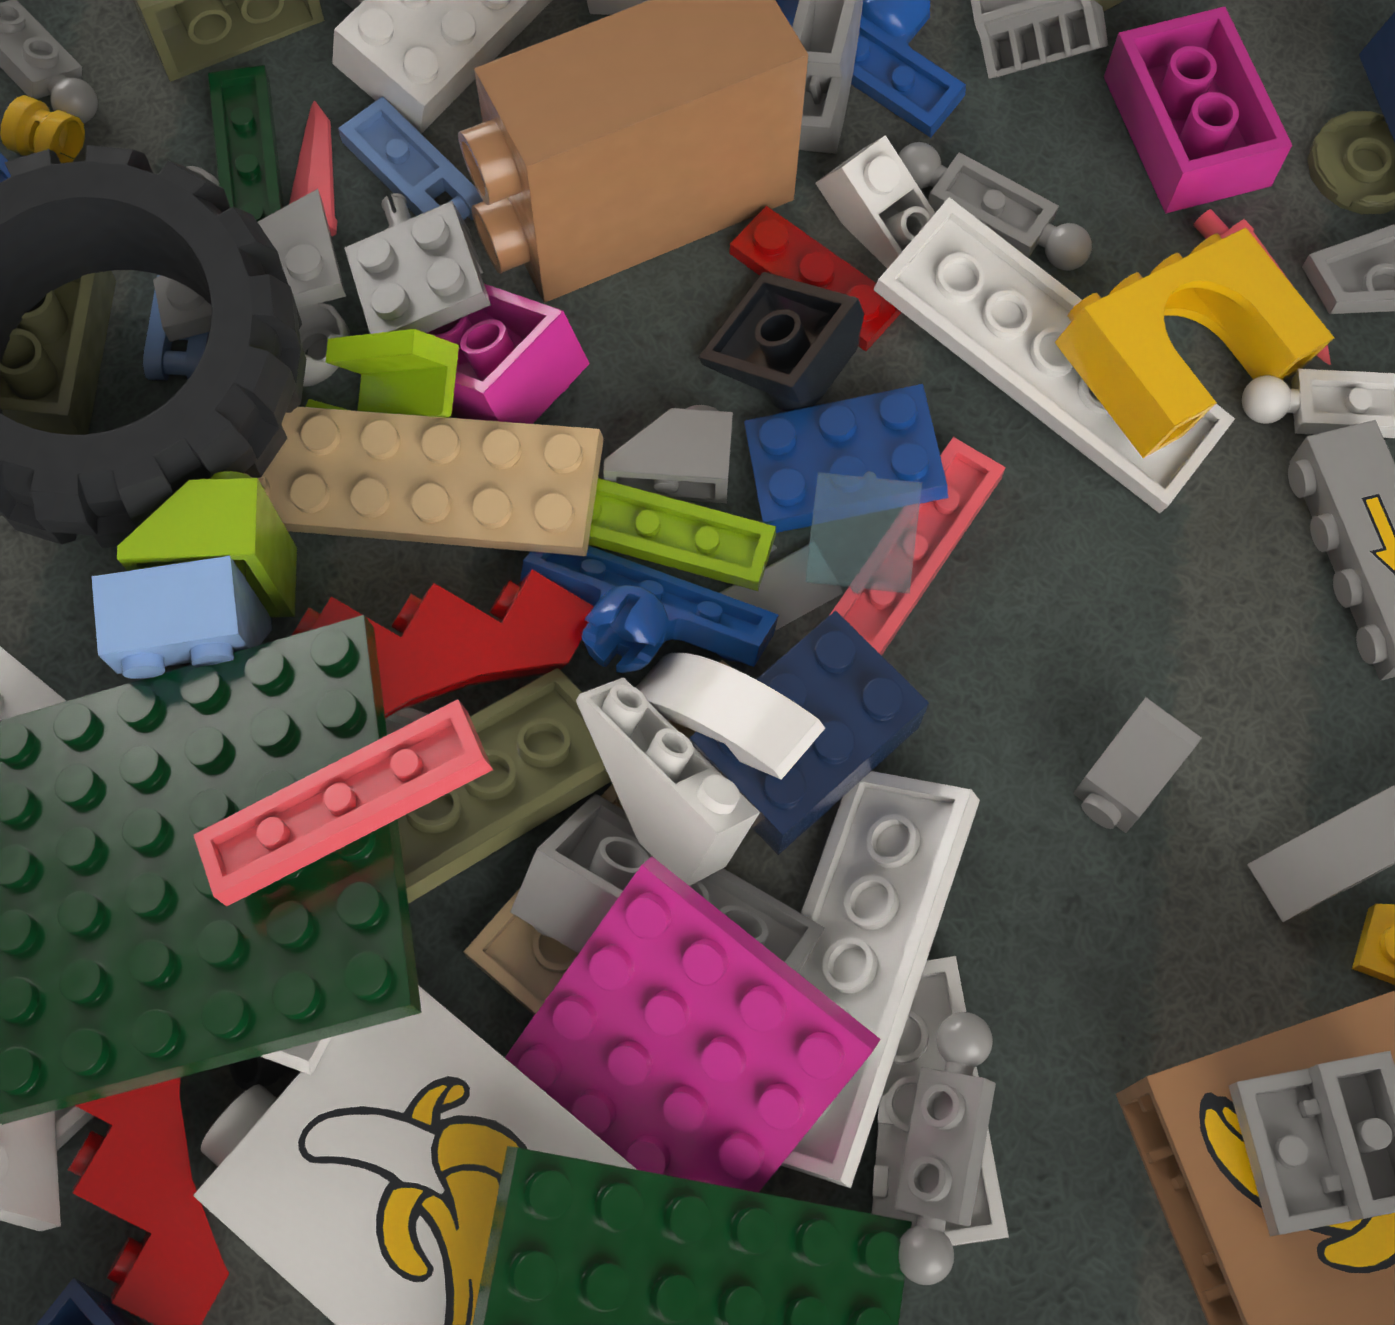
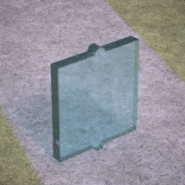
(863, 532)

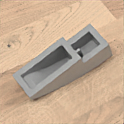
(831, 38)

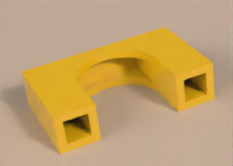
(1223, 284)

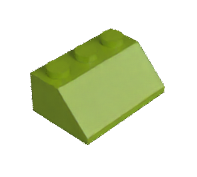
(219, 520)

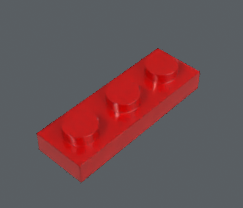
(784, 250)

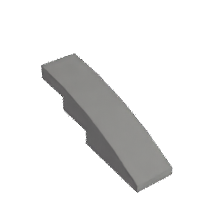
(1329, 857)

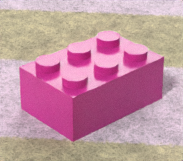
(1196, 109)

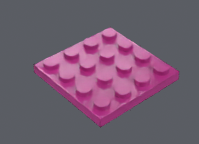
(689, 1040)

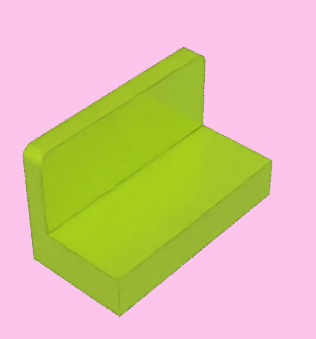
(399, 371)

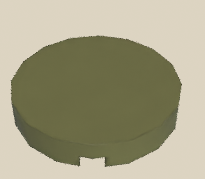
(1354, 177)

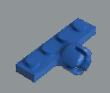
(894, 71)
(645, 607)

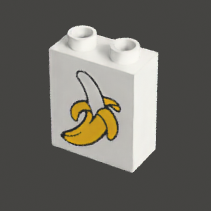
(385, 1168)

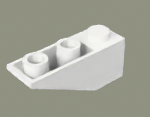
(877, 200)
(667, 788)

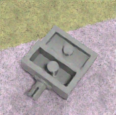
(417, 270)
(1321, 1141)

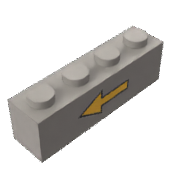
(1351, 499)

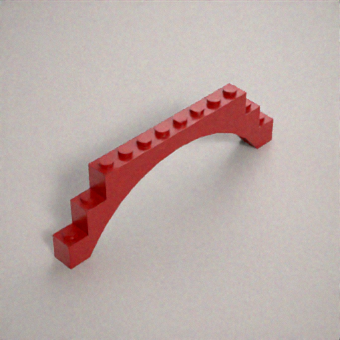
(143, 1158)

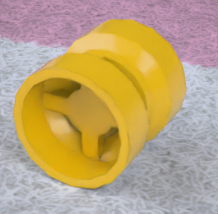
(32, 128)

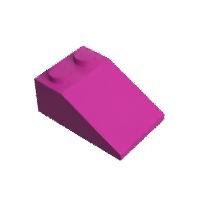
(512, 358)

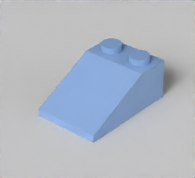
(176, 616)

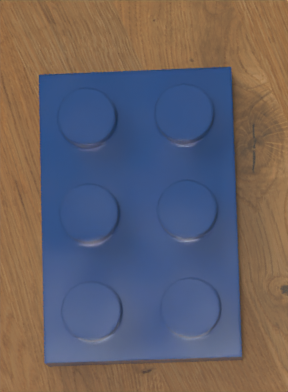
(852, 436)

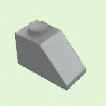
(678, 456)
(1135, 767)

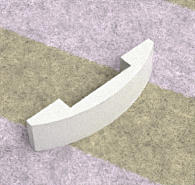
(731, 708)

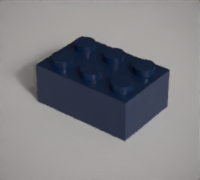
(865, 718)

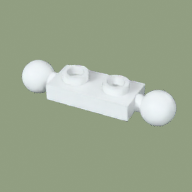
(1324, 400)

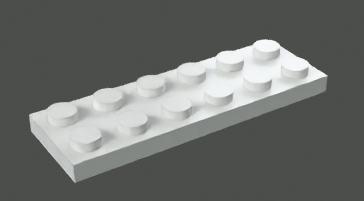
(1004, 323)
(880, 910)

